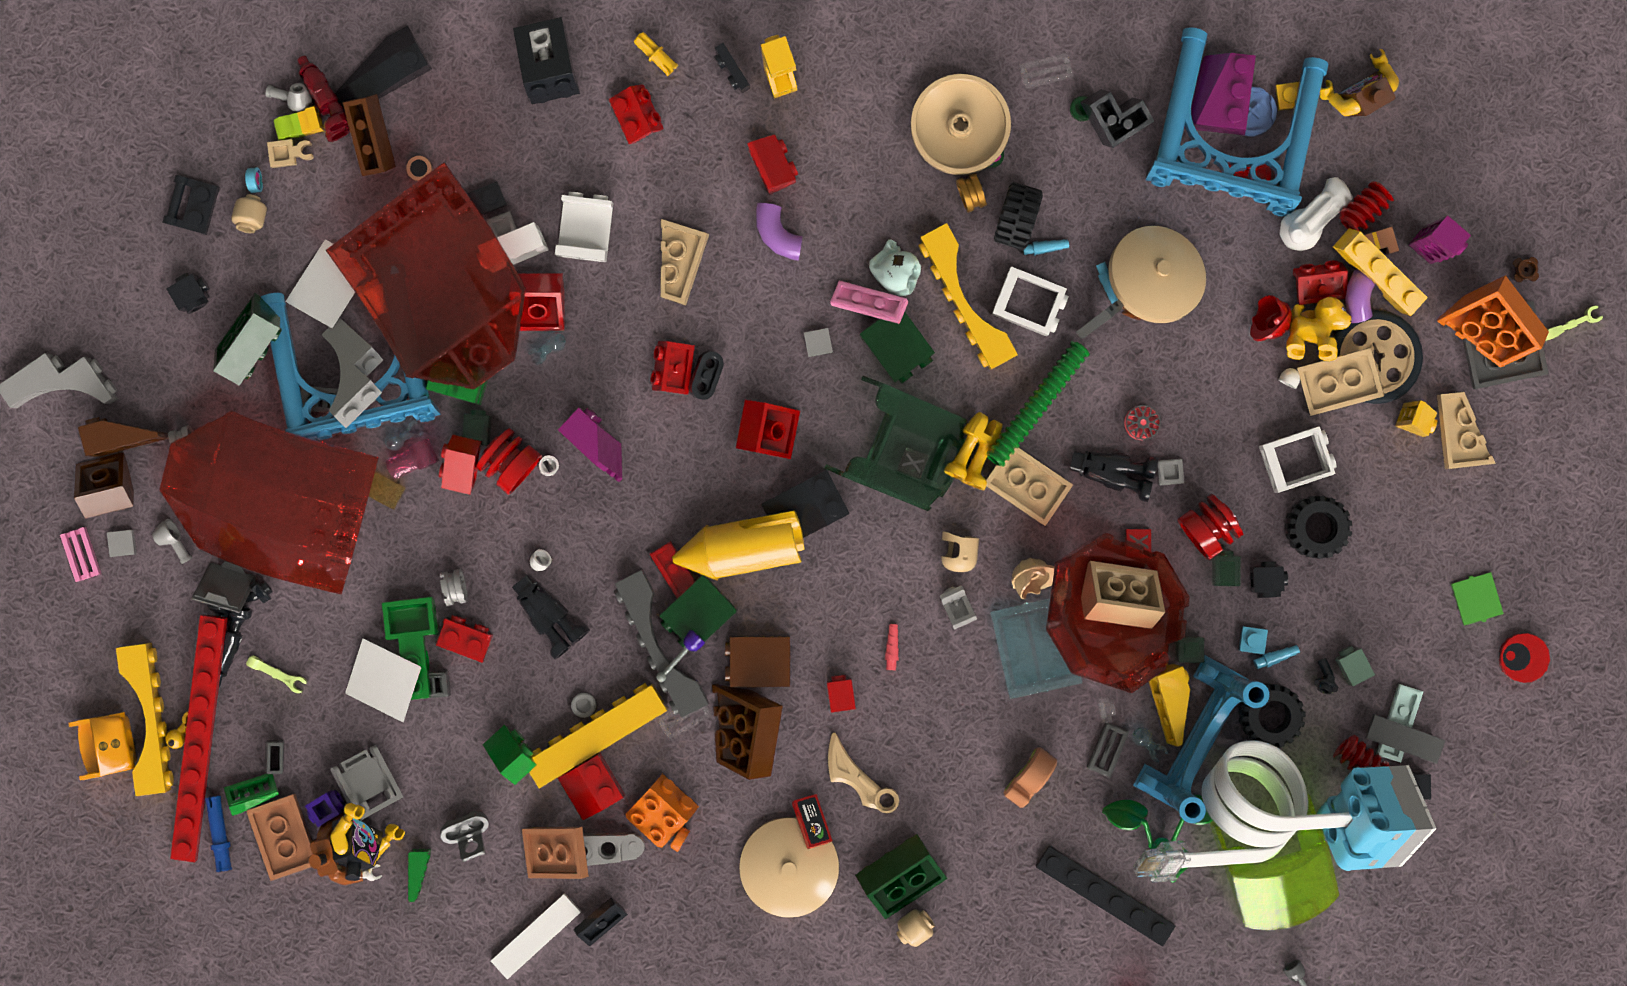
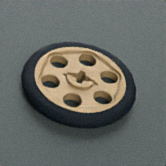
(1400, 333)

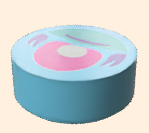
(254, 180)

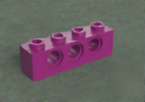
(1440, 240)

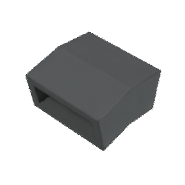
(268, 749)

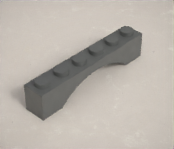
(638, 597)

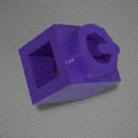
(325, 807)

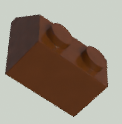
(103, 485)

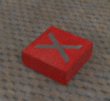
(1140, 537)

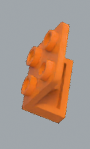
(661, 811)

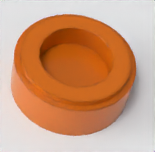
(679, 839)

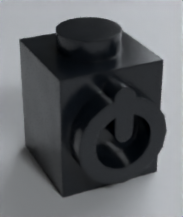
(189, 293)
(1268, 580)

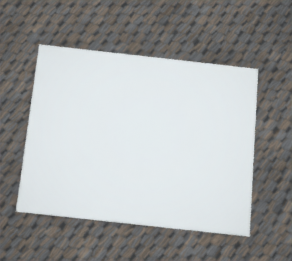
(322, 289)
(383, 680)

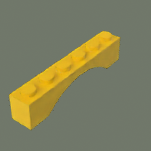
(779, 65)
(992, 343)
(138, 668)

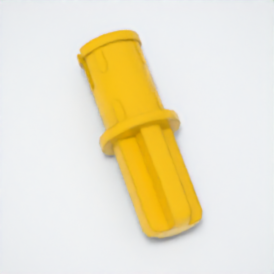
(655, 53)

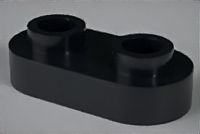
(708, 376)

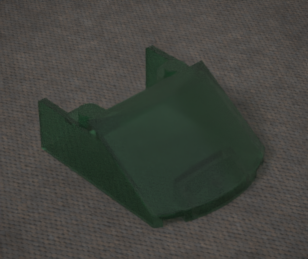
(912, 425)

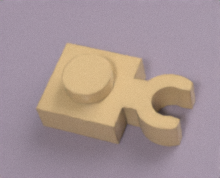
(284, 153)

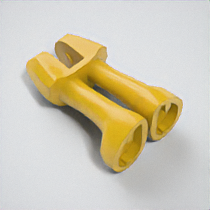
(986, 436)

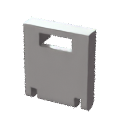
(364, 778)

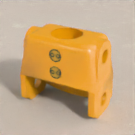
(105, 744)

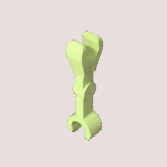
(1556, 331)
(258, 664)

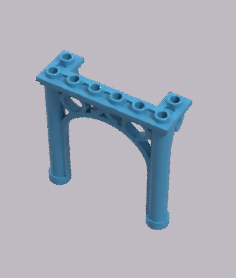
(1166, 168)
(322, 428)
(1176, 786)

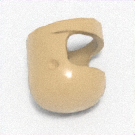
(967, 553)

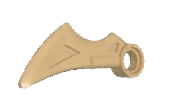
(846, 771)

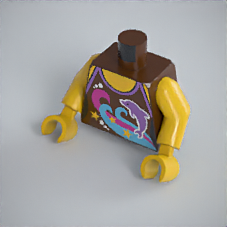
(1366, 94)

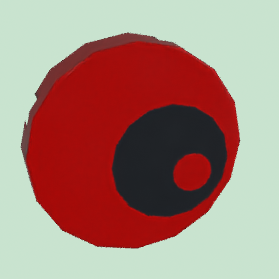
(1524, 657)

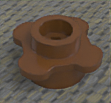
(1531, 274)

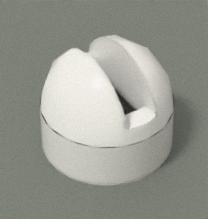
(1290, 378)
(552, 462)
(540, 560)

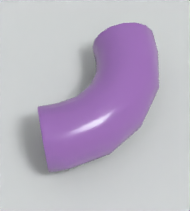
(773, 234)
(1358, 297)

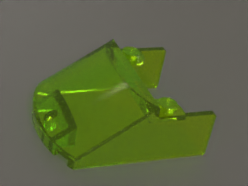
(1285, 888)

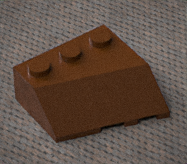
(746, 731)

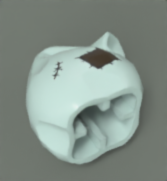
(895, 269)

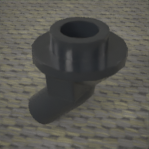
(260, 591)
(1326, 683)

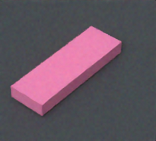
(869, 302)

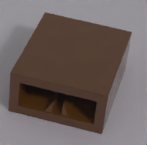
(758, 661)

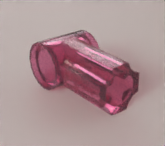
(416, 457)

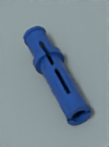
(218, 834)

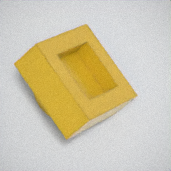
(1286, 95)

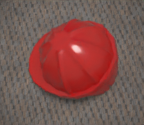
(1271, 320)

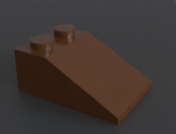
(107, 437)

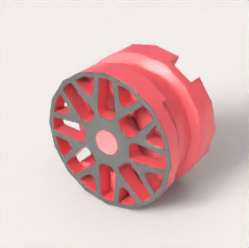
(1142, 422)

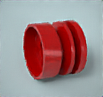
(508, 461)
(1211, 526)

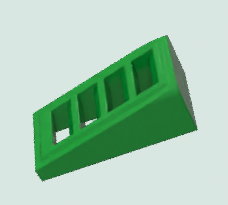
(245, 803)
(417, 866)

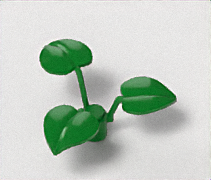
(1131, 814)

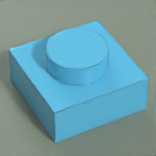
(1253, 640)

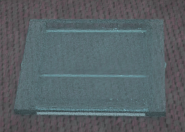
(1027, 651)

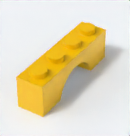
(1377, 267)

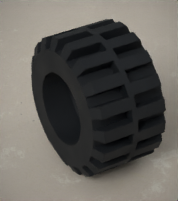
(1018, 216)
(1339, 527)
(1287, 730)

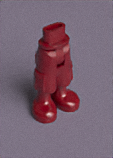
(325, 100)

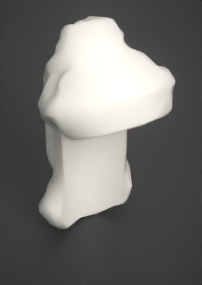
(1304, 226)

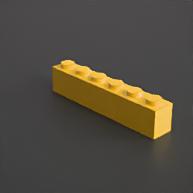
(598, 734)

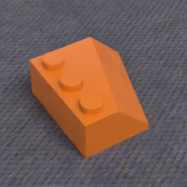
(1497, 322)

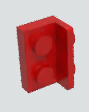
(1320, 282)
(672, 367)
(464, 639)

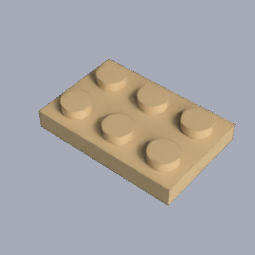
(1340, 382)
(1029, 486)

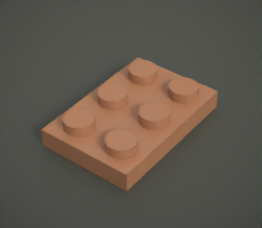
(281, 836)
(555, 852)

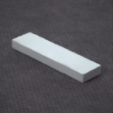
(536, 936)

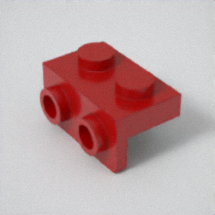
(636, 113)

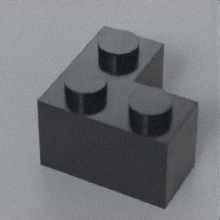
(1115, 122)

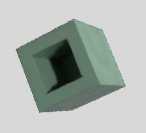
(1354, 665)

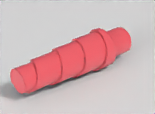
(892, 649)

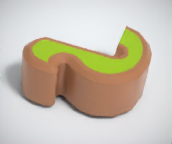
(1031, 777)

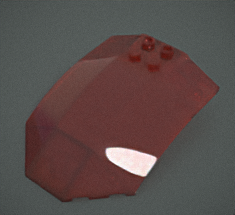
(436, 283)
(270, 499)

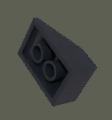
(814, 502)

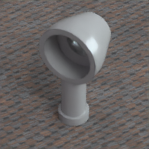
(297, 97)
(163, 537)

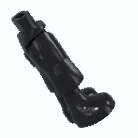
(1112, 470)
(545, 612)
(232, 635)

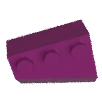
(1223, 93)
(594, 441)

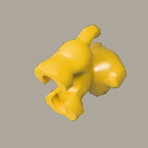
(1328, 316)

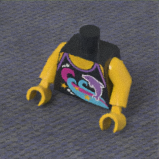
(359, 844)

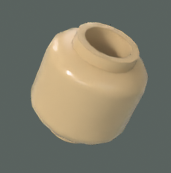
(249, 213)
(915, 928)

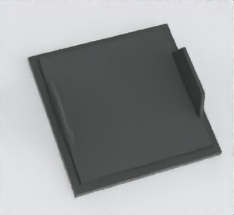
(224, 586)

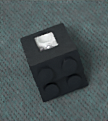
(549, 77)

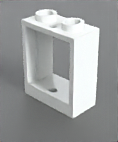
(523, 243)
(1059, 303)
(1273, 467)

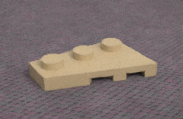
(681, 257)
(1459, 433)

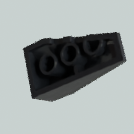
(387, 68)

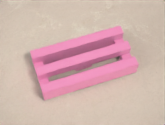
(71, 557)

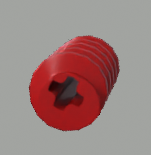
(1365, 205)
(1358, 755)

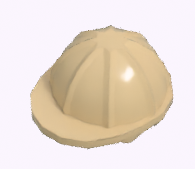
(1032, 576)

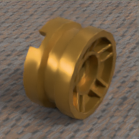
(971, 192)

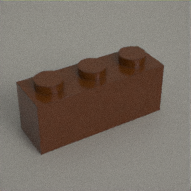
(369, 135)

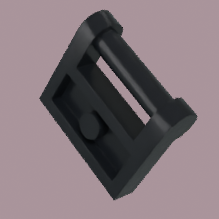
(199, 205)

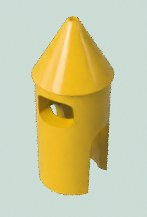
(743, 546)

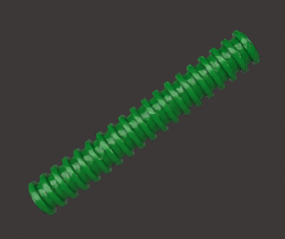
(1037, 403)

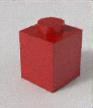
(841, 693)

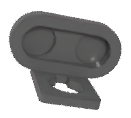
(465, 830)

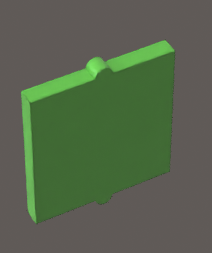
(1477, 598)

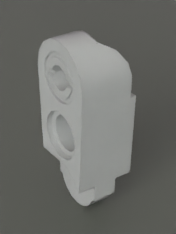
(627, 847)

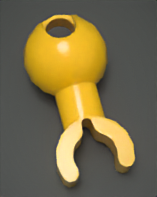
(177, 735)

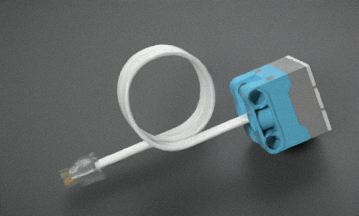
(1368, 825)

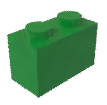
(510, 754)

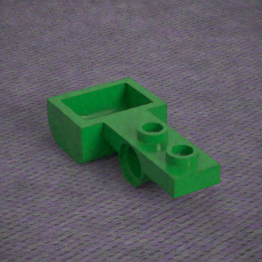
(410, 623)

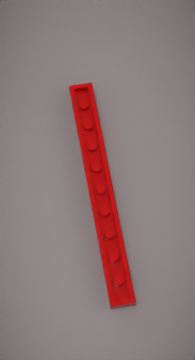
(198, 738)

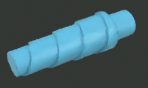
(1045, 246)
(1104, 279)
(1275, 657)

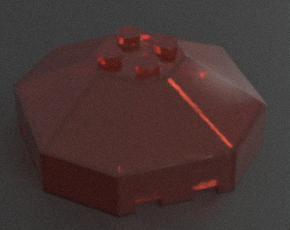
(1107, 651)

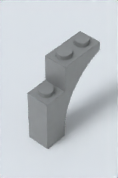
(356, 362)
(47, 375)

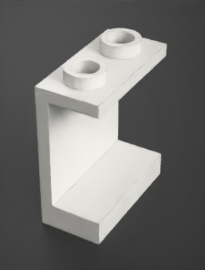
(585, 227)

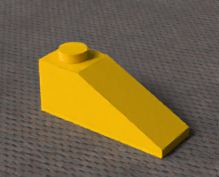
(1417, 418)
(1171, 699)

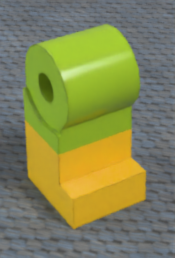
(299, 124)

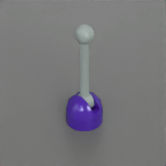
(692, 643)

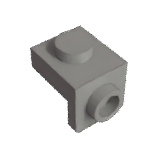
(957, 606)

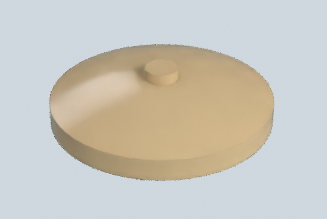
(960, 124)
(1157, 274)
(783, 873)

